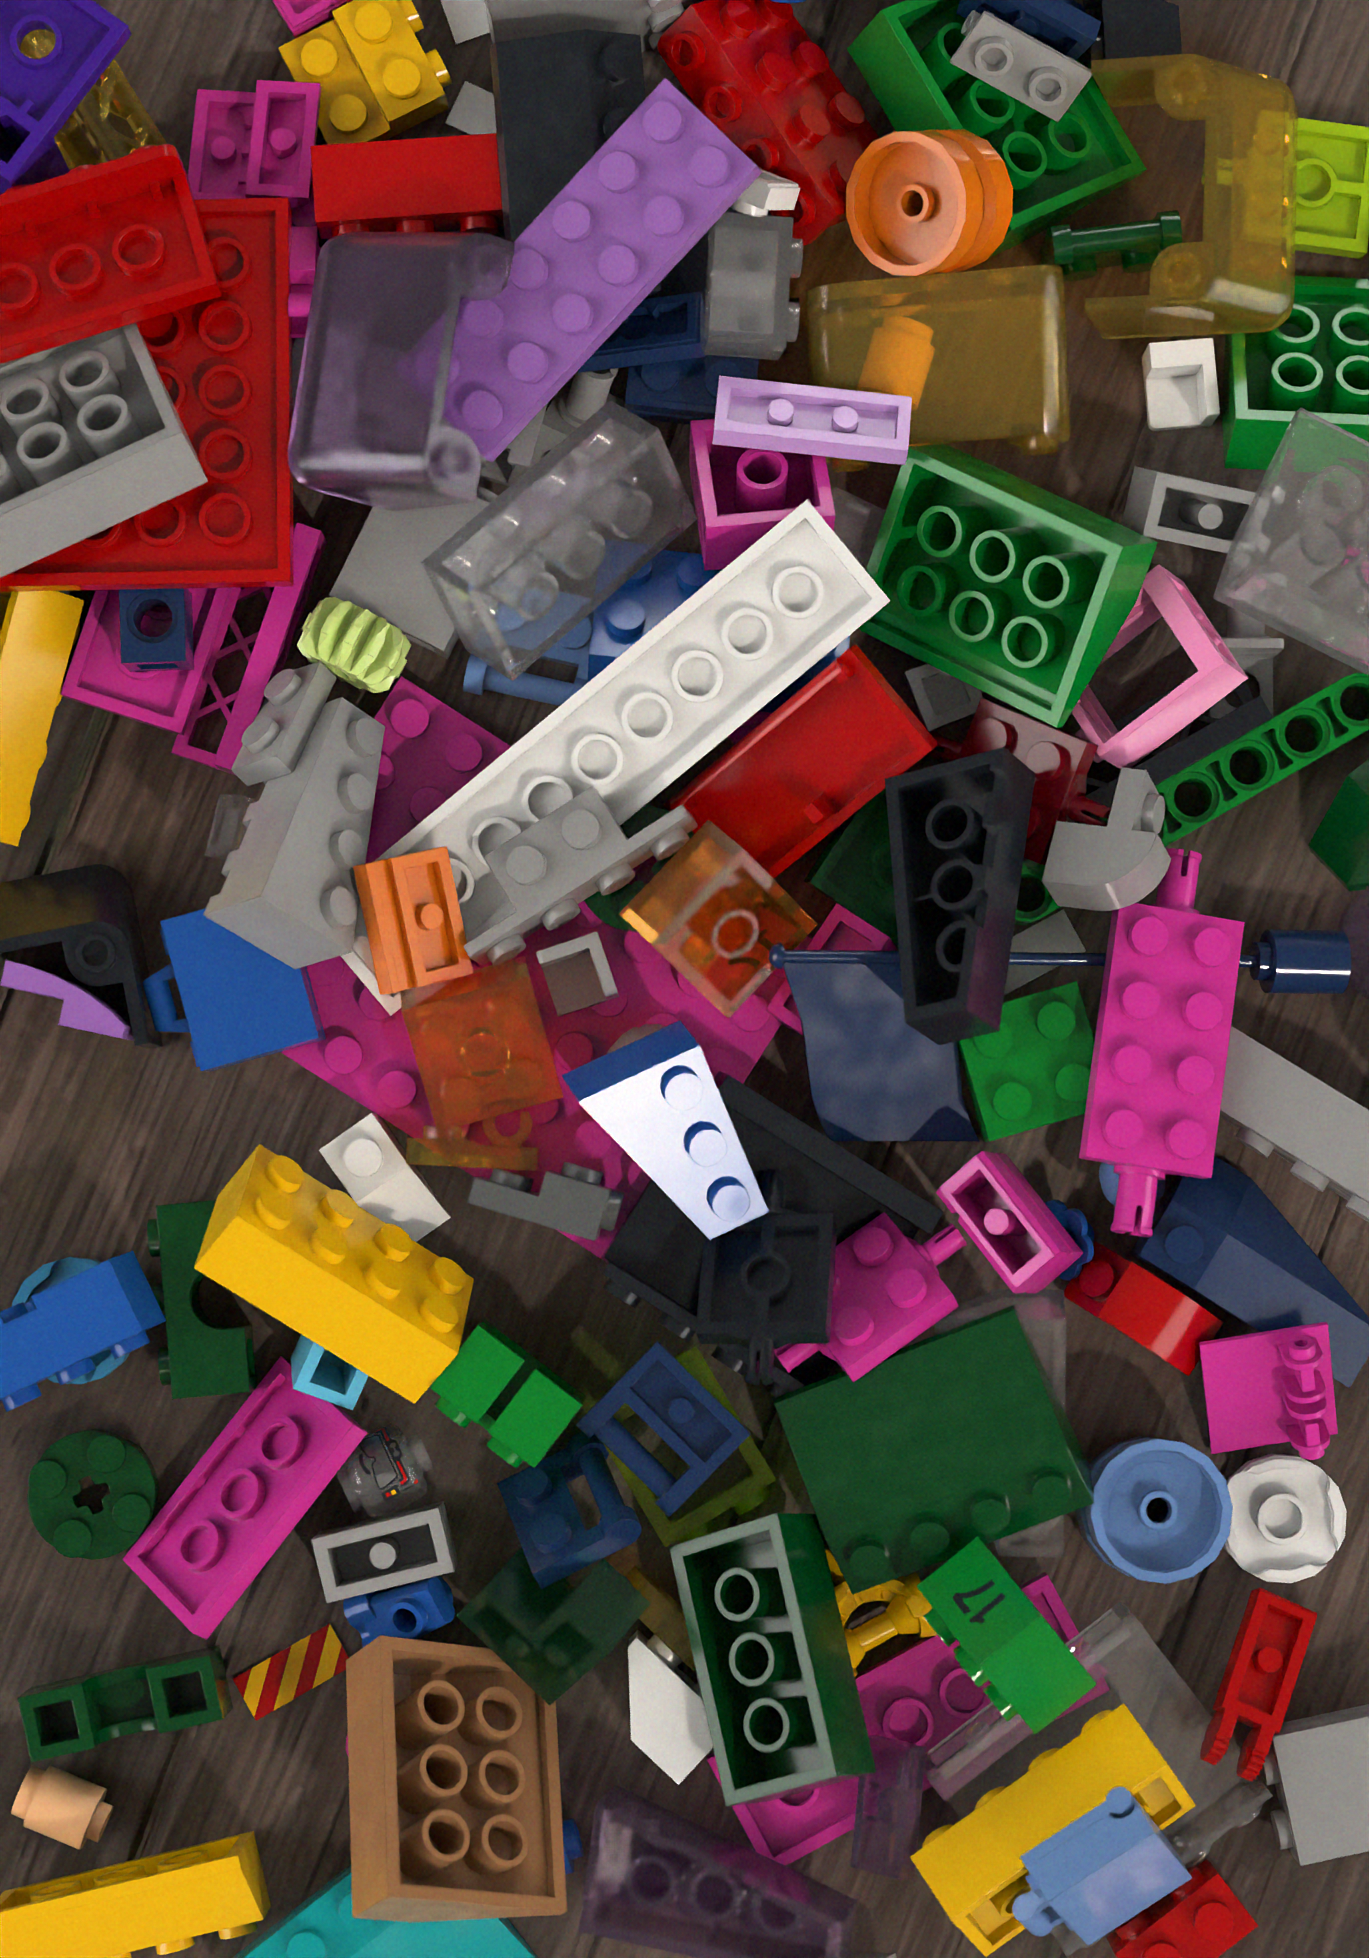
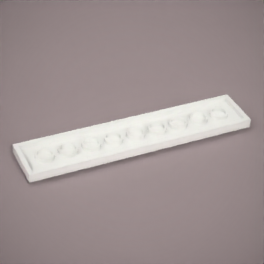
(651, 709)

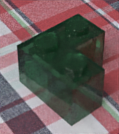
(552, 1631)

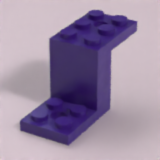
(45, 91)

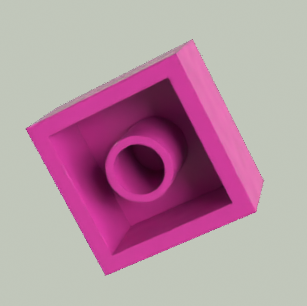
(749, 492)

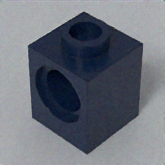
(161, 653)

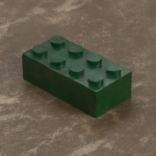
(772, 1658)

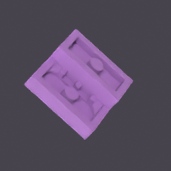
(81, 1005)

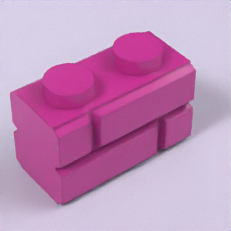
(1009, 1222)

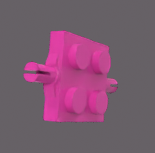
(881, 1296)

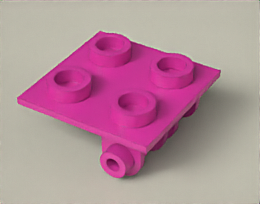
(1270, 1390)

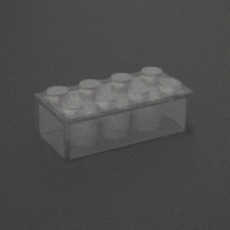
(560, 539)

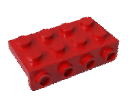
(774, 99)
(99, 251)

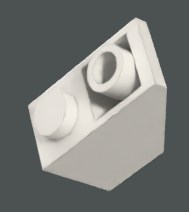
(665, 1708)

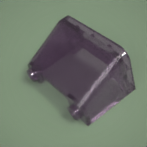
(382, 366)

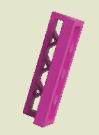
(265, 660)

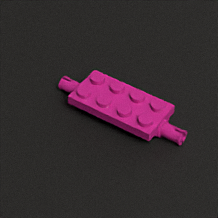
(1161, 1043)

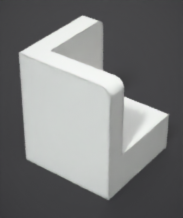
(1180, 384)

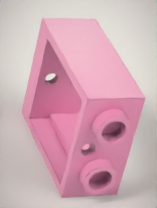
(1216, 675)

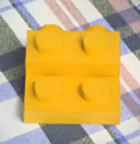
(369, 71)

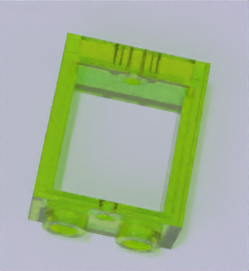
(741, 1495)

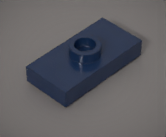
(655, 333)

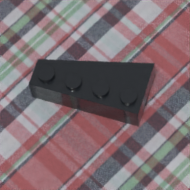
(956, 888)

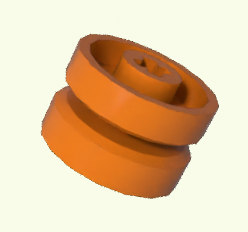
(929, 201)

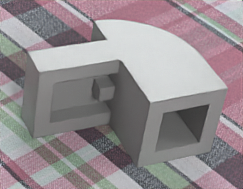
(1115, 863)

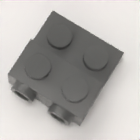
(566, 1202)

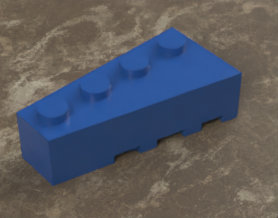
(72, 1323)

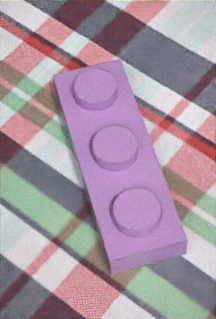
(812, 420)

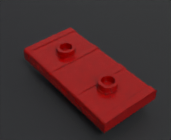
(809, 764)

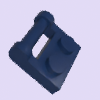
(679, 1412)
(549, 1516)

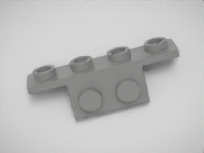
(564, 863)

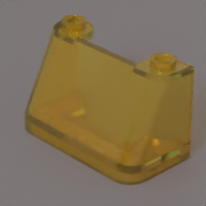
(968, 347)

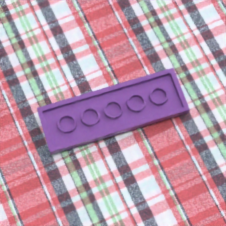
(590, 264)

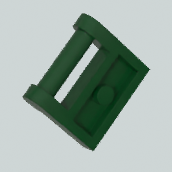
(1126, 244)

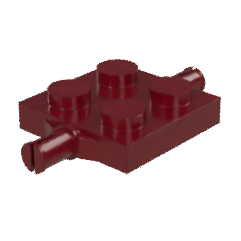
(1051, 753)

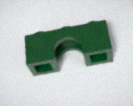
(200, 1353)
(125, 1700)

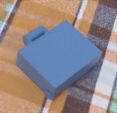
(1099, 1871)

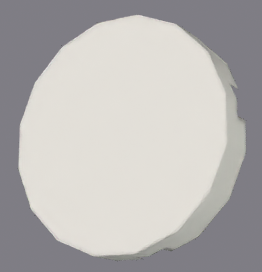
(1284, 1518)

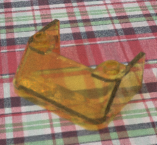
(1246, 264)

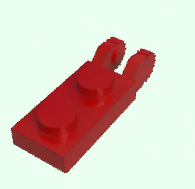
(1259, 1679)

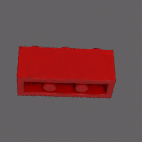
(408, 185)

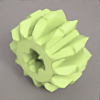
(354, 644)

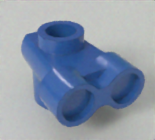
(401, 1611)

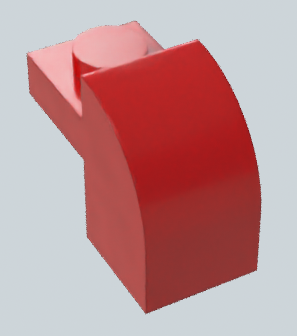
(1143, 1308)

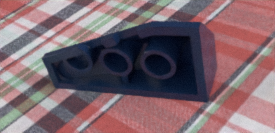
(1249, 1261)

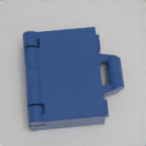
(232, 994)

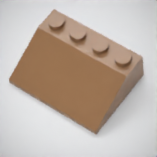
(451, 1786)

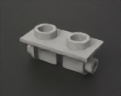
(1019, 65)

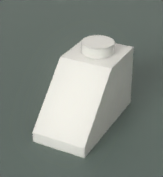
(380, 1181)

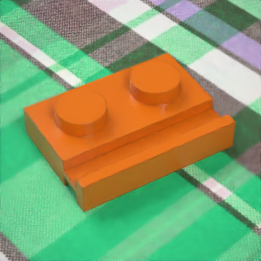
(413, 920)

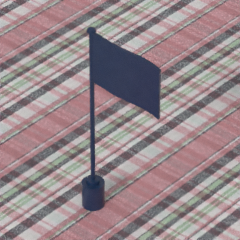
(892, 1083)

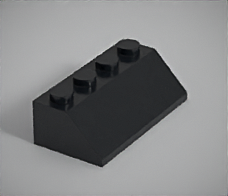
(555, 109)

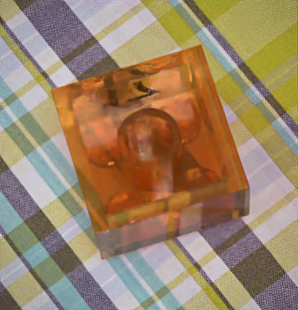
(717, 918)
(481, 1044)

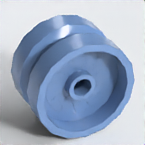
(1192, 1504)

